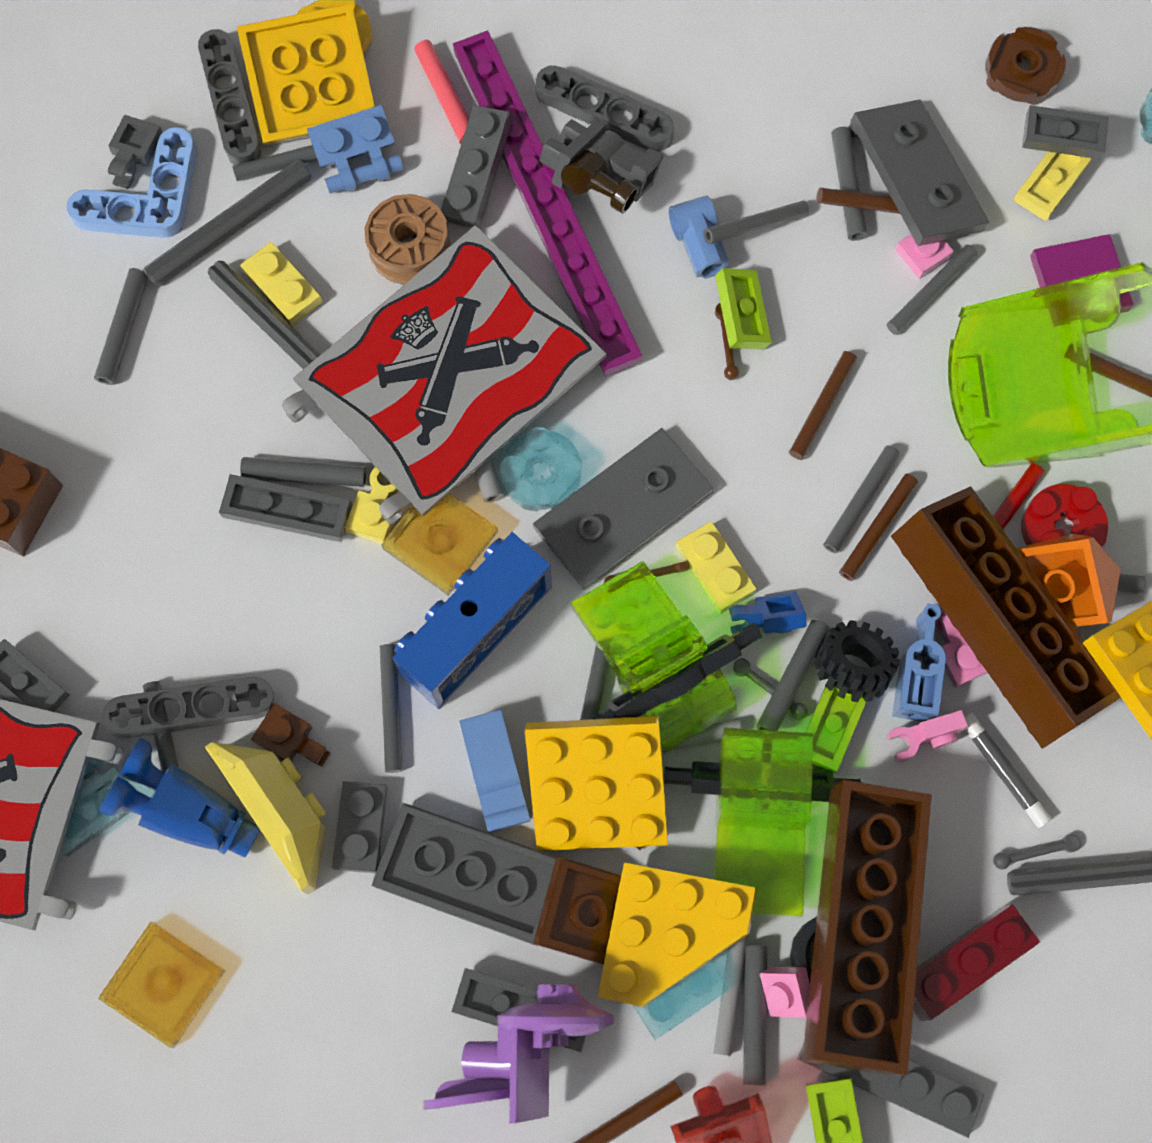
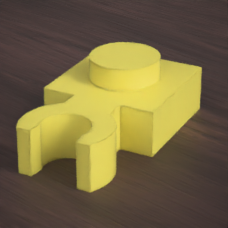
(365, 517)

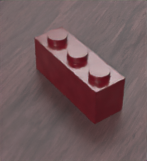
(971, 961)

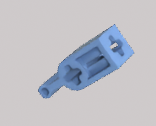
(918, 689)
(494, 771)

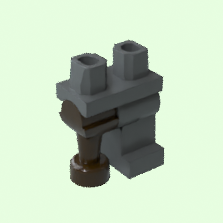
(600, 162)

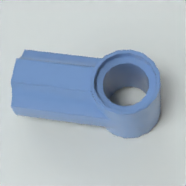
(688, 224)

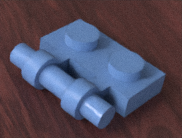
(350, 138)

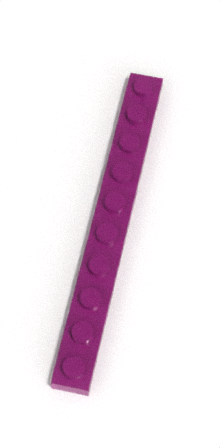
(549, 207)

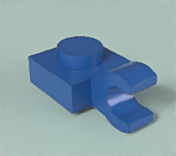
(773, 613)

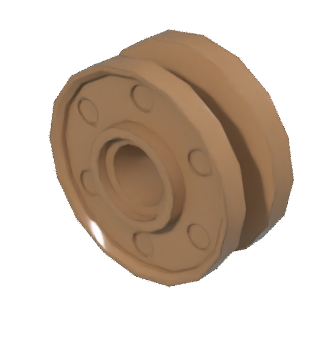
(402, 218)

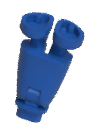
(179, 807)

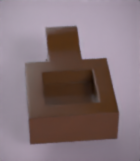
(287, 735)

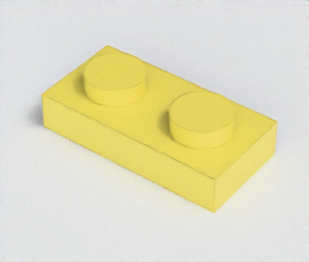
(1050, 183)
(281, 283)
(715, 567)

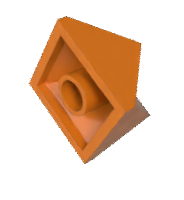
(1076, 576)

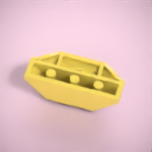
(277, 806)

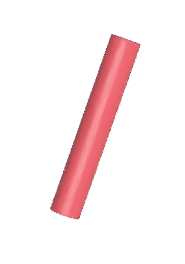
(442, 87)

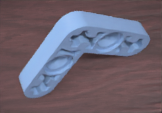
(148, 206)

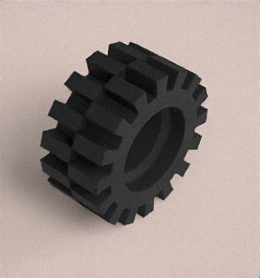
(851, 677)

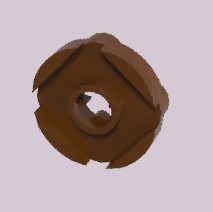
(1020, 84)

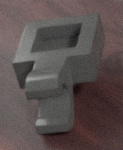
(131, 144)

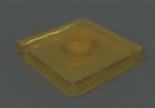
(441, 542)
(162, 984)

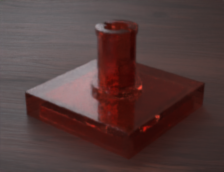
(734, 1123)

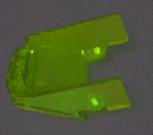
(1027, 376)

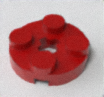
(1069, 501)

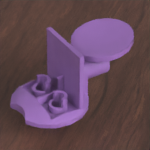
(519, 1060)

